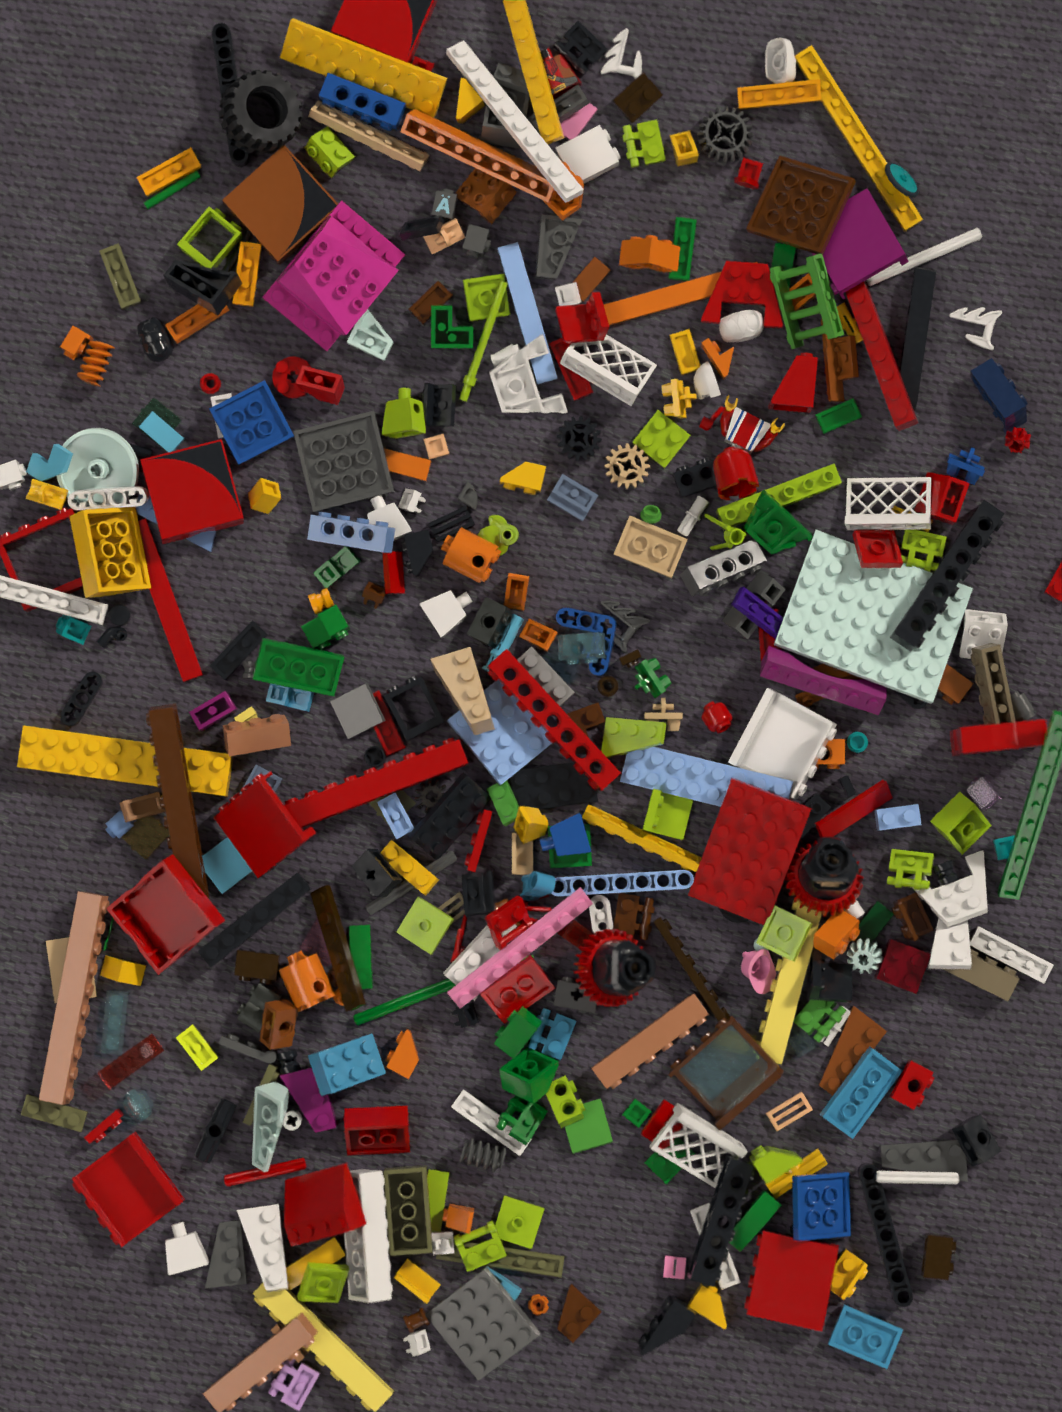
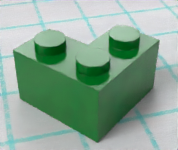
(444, 334)
(326, 627)

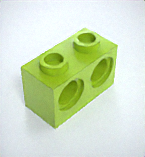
(560, 1103)

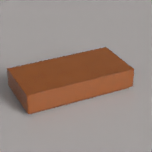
(591, 278)

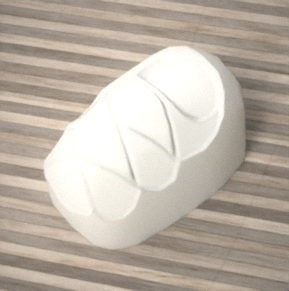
(780, 61)
(741, 326)

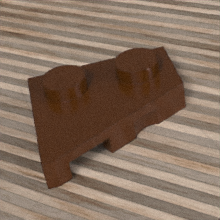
(576, 1314)

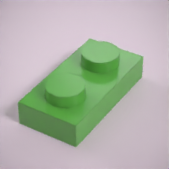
(504, 802)

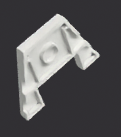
(517, 386)
(961, 898)

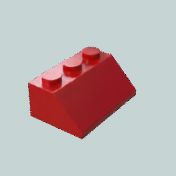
(377, 1130)

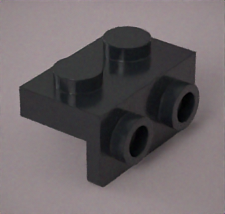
(439, 404)

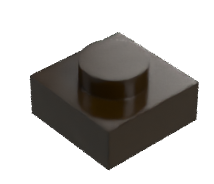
(630, 659)

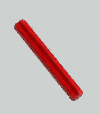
(257, 1174)

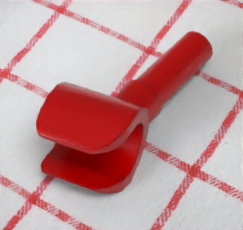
(707, 423)

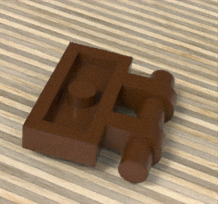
(627, 912)

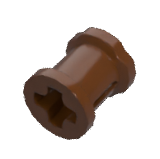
(416, 1320)

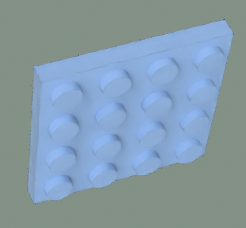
(512, 741)

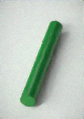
(172, 189)

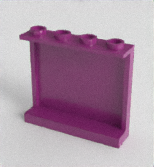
(860, 245)

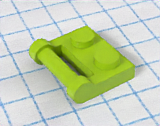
(483, 1252)

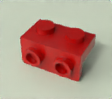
(658, 1121)

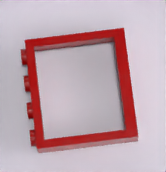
(27, 530)

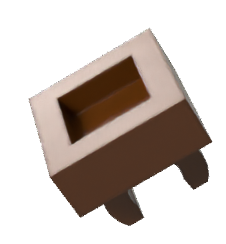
(375, 593)

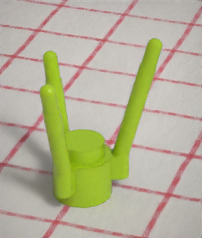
(731, 535)

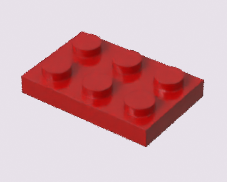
(517, 988)

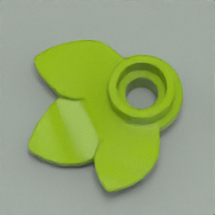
(496, 533)

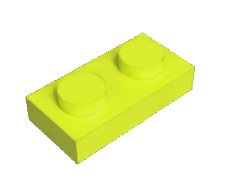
(197, 1047)

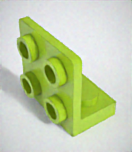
(667, 814)

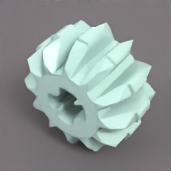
(860, 949)

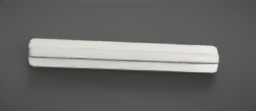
(917, 1177)

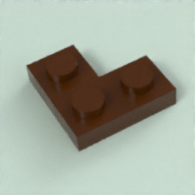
(584, 719)

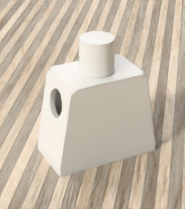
(388, 514)
(446, 611)
(184, 1250)

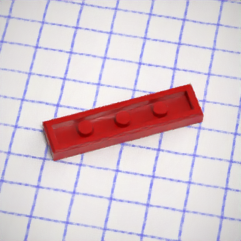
(854, 810)

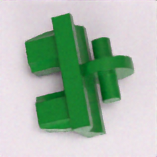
(648, 679)

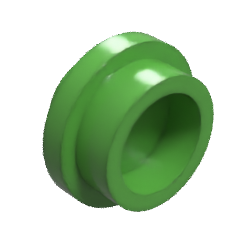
(651, 514)

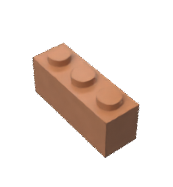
(256, 735)

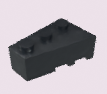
(203, 285)

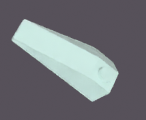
(269, 1114)

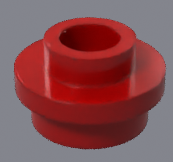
(203, 383)

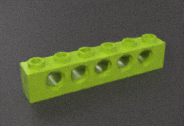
(784, 494)

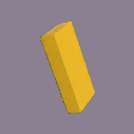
(685, 351)

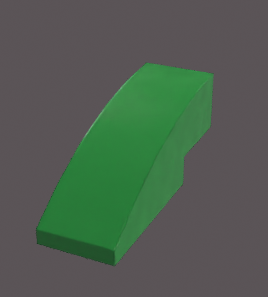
(754, 1219)

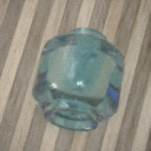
(138, 1105)

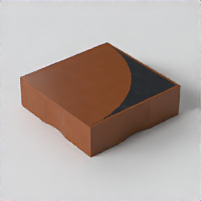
(280, 204)

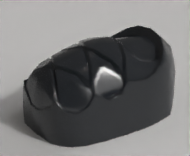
(154, 340)

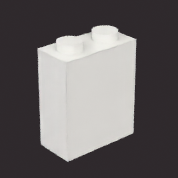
(589, 154)

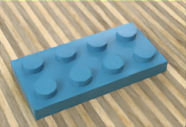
(861, 1092)

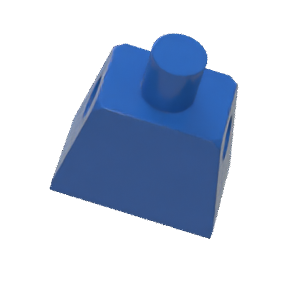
(567, 837)

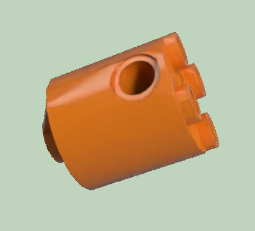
(463, 552)
(306, 980)

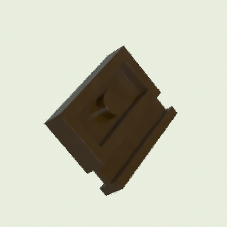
(637, 97)

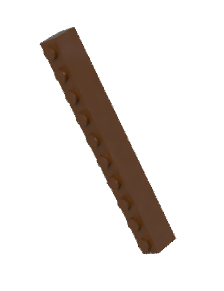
(176, 791)

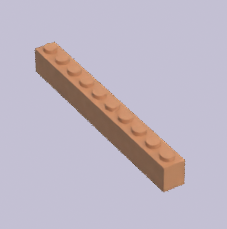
(73, 998)

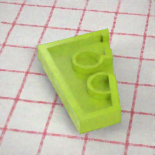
(631, 735)

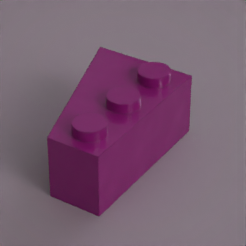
(306, 1093)

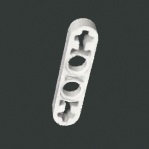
(108, 500)

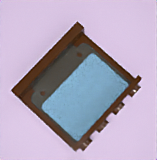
(726, 1070)

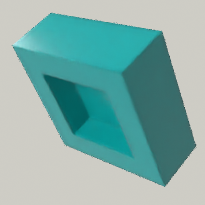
(1003, 847)

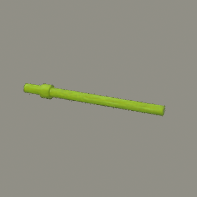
(469, 379)

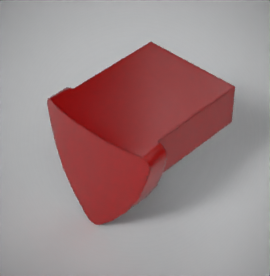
(749, 173)

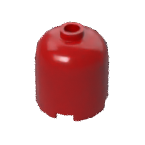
(735, 474)

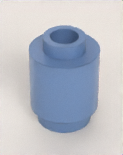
(117, 827)

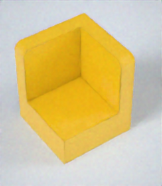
(264, 495)

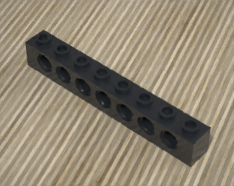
(983, 514)

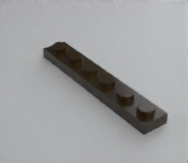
(338, 948)
(687, 963)

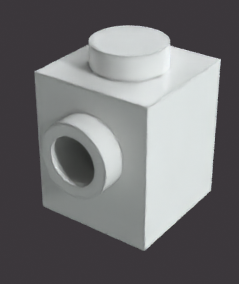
(12, 475)

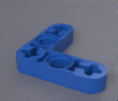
(595, 626)

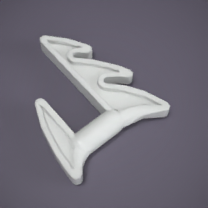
(614, 63)
(987, 320)

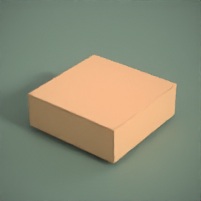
(436, 446)

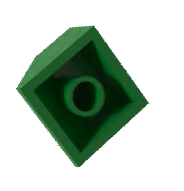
(529, 1075)

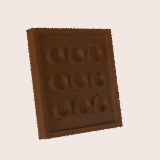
(801, 205)

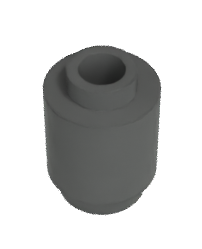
(1021, 706)

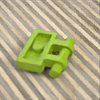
(650, 142)
(923, 543)
(911, 863)

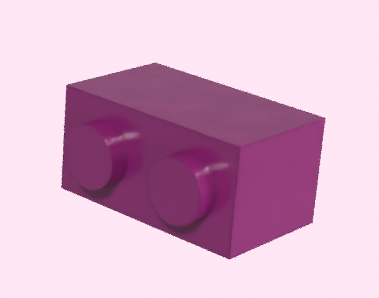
(213, 711)

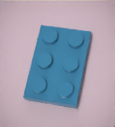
(865, 1336)

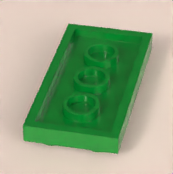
(298, 667)

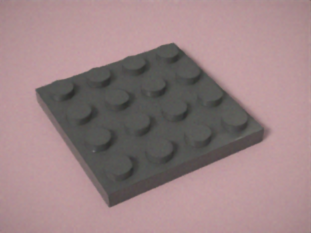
(343, 461)
(482, 1324)

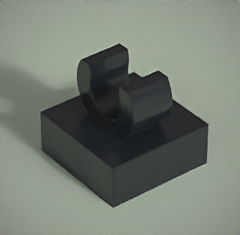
(466, 1015)

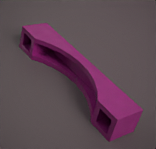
(786, 669)

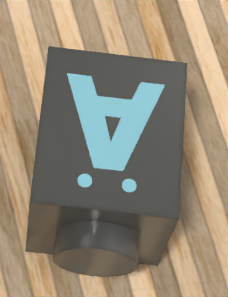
(444, 204)

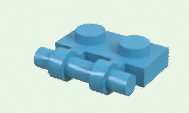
(558, 1036)

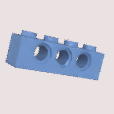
(382, 534)

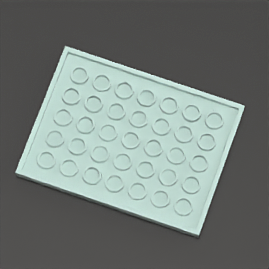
(849, 613)

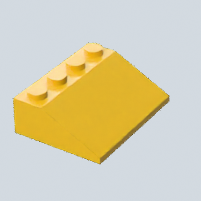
(110, 551)

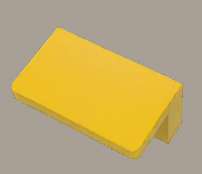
(417, 1280)

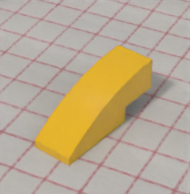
(326, 1253)

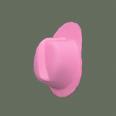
(758, 969)

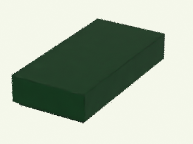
(874, 922)

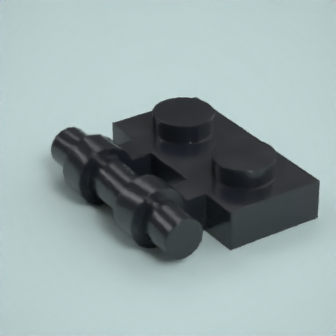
(585, 43)

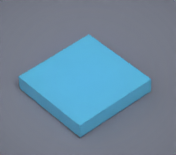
(225, 865)

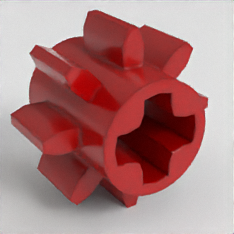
(1017, 440)

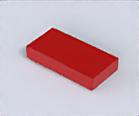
(393, 573)

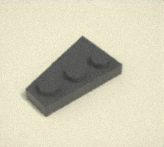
(554, 244)

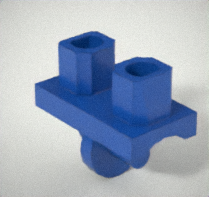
(974, 470)

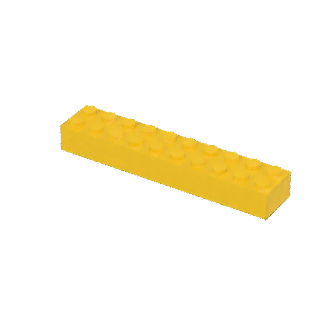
(116, 759)

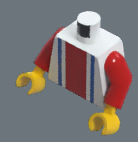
(746, 430)

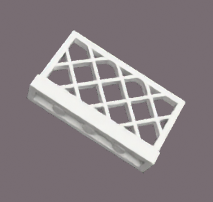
(601, 375)
(891, 521)
(704, 1129)

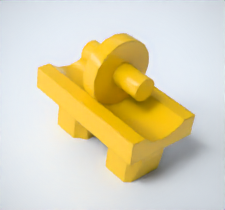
(681, 398)
(47, 494)

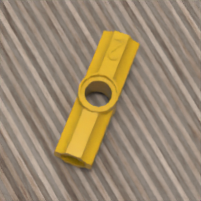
(811, 1163)

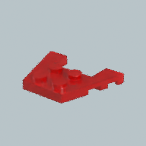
(744, 285)

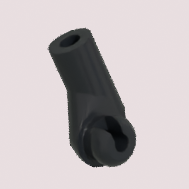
(112, 633)

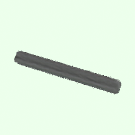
(406, 886)

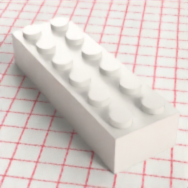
(368, 1245)

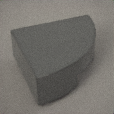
(468, 496)

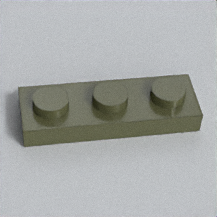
(120, 276)
(271, 1075)
(54, 1113)

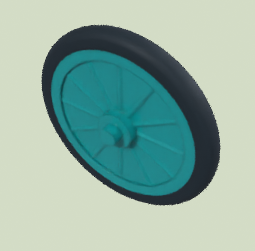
(901, 179)

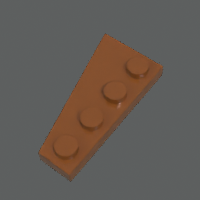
(854, 1040)

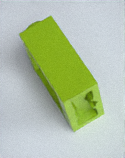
(217, 215)

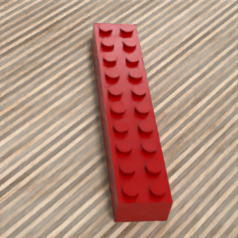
(377, 783)

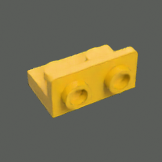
(846, 1274)

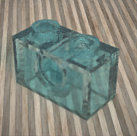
(570, 644)

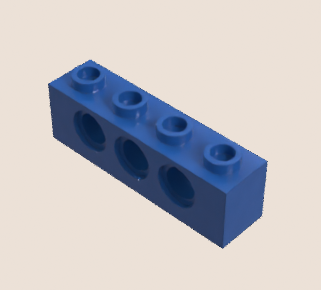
(334, 85)

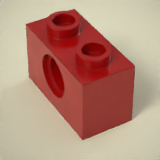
(912, 1072)

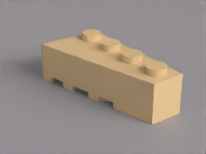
(462, 681)

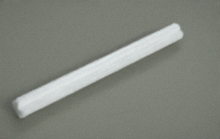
(927, 255)

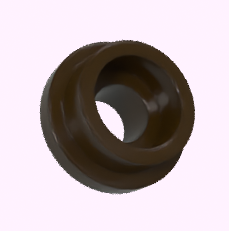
(607, 693)

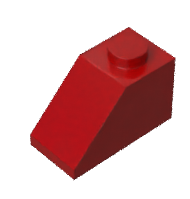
(321, 384)

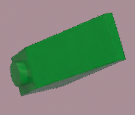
(362, 953)

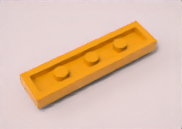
(779, 94)

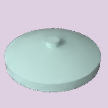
(99, 462)

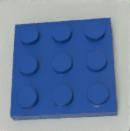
(251, 422)
(821, 1206)

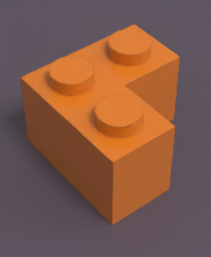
(649, 253)

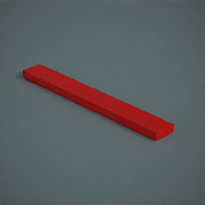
(168, 609)

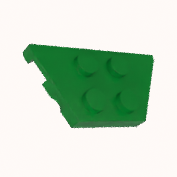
(774, 526)

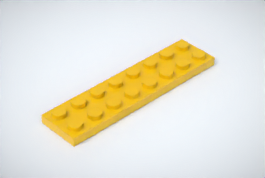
(382, 73)

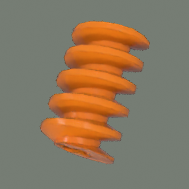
(95, 362)

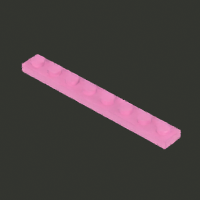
(520, 948)

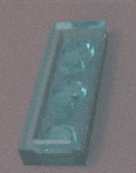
(114, 1022)

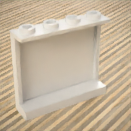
(783, 741)

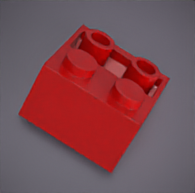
(946, 497)

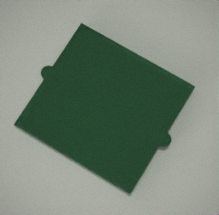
(160, 410)

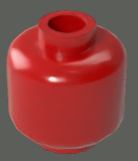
(716, 717)

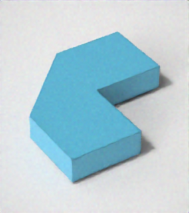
(47, 469)

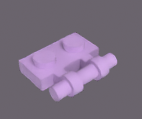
(300, 1386)

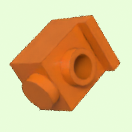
(75, 343)

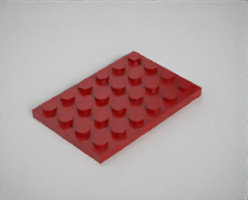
(749, 851)

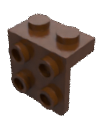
(913, 917)

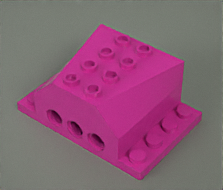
(335, 276)

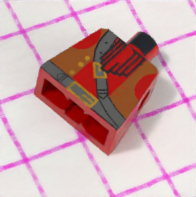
(559, 73)

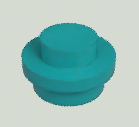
(857, 742)

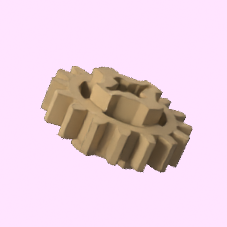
(630, 458)

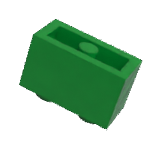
(517, 1032)

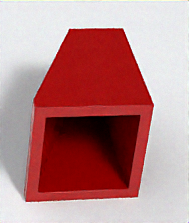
(797, 386)

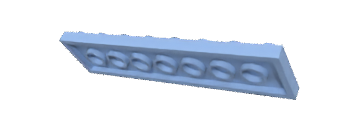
(693, 776)

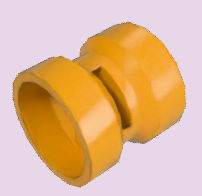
(320, 601)

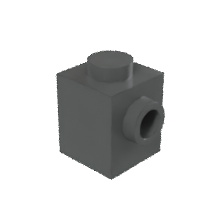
(476, 241)

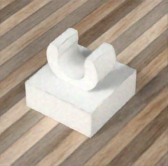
(410, 499)
(443, 1242)
(418, 1342)

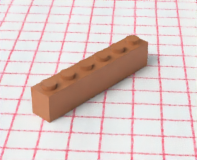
(649, 1041)
(260, 1363)

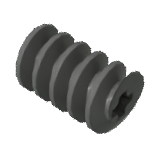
(483, 1155)

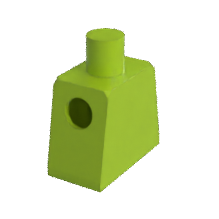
(403, 416)

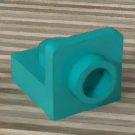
(73, 628)

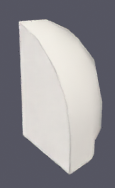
(705, 382)

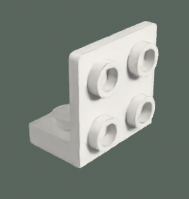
(982, 629)

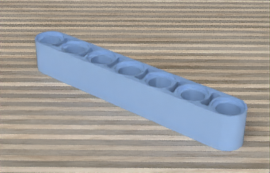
(526, 308)
(631, 882)

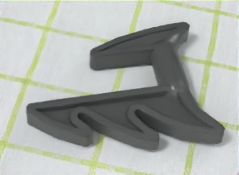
(633, 622)

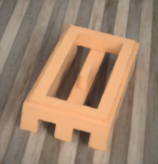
(804, 1102)

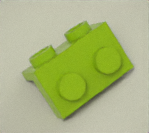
(328, 151)

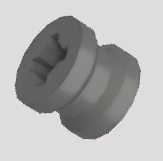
(249, 669)

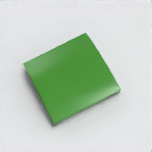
(590, 1131)

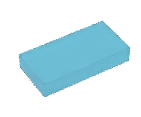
(161, 432)

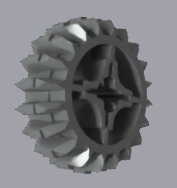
(710, 144)

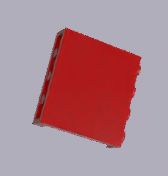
(261, 826)
(127, 1189)
(791, 1280)

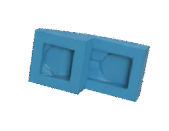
(290, 697)

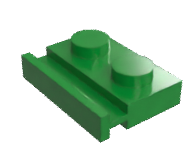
(665, 1168)

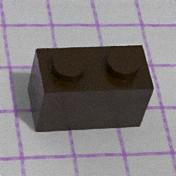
(257, 965)
(937, 1256)

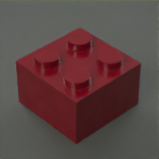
(902, 966)

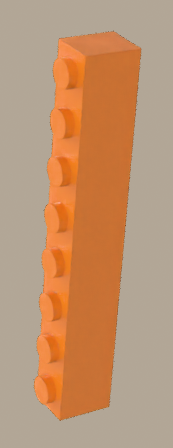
(477, 154)

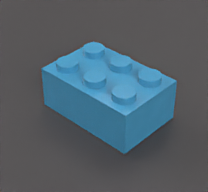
(346, 1064)

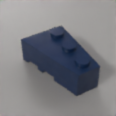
(1000, 394)

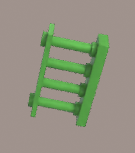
(826, 303)

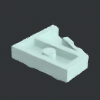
(370, 337)

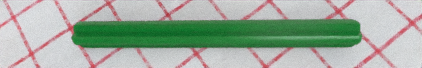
(403, 1001)

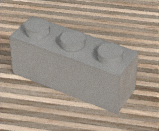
(546, 676)

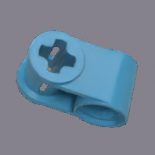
(537, 885)

